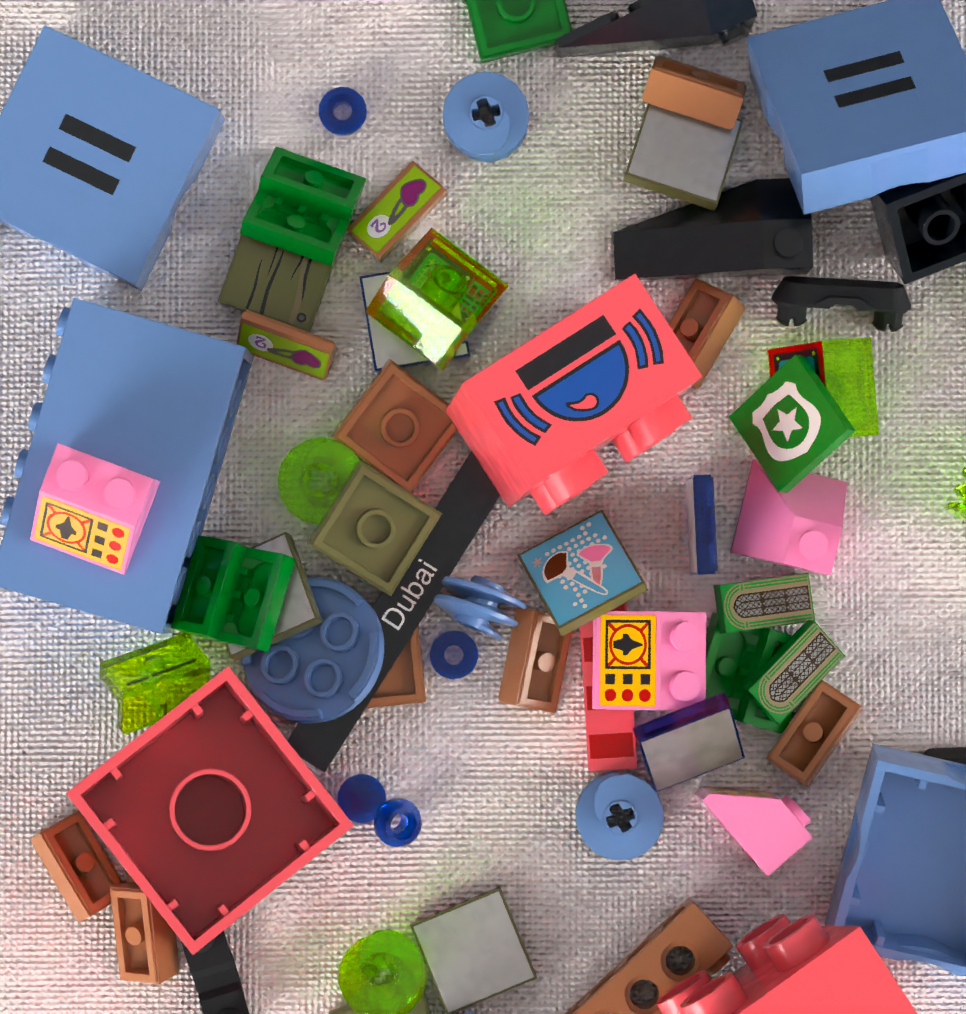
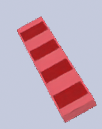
(608, 732)

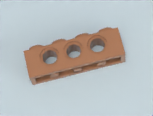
(684, 927)

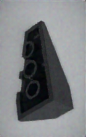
(661, 26)
(750, 233)

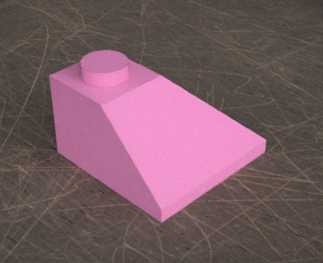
(791, 527)

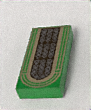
(764, 603)
(793, 671)

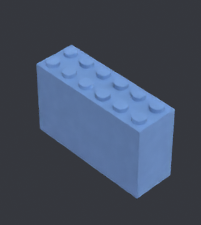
(144, 402)

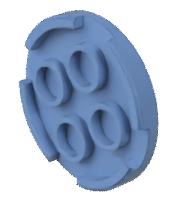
(326, 666)

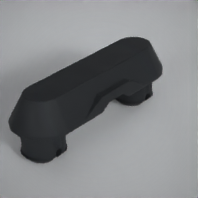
(798, 293)
(217, 978)

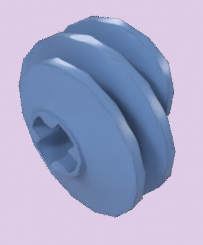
(500, 97)
(477, 604)
(610, 839)

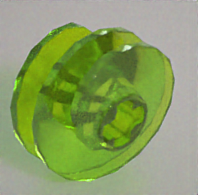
(296, 476)
(378, 952)

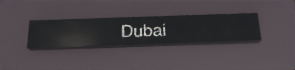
(464, 511)

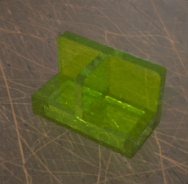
(154, 680)

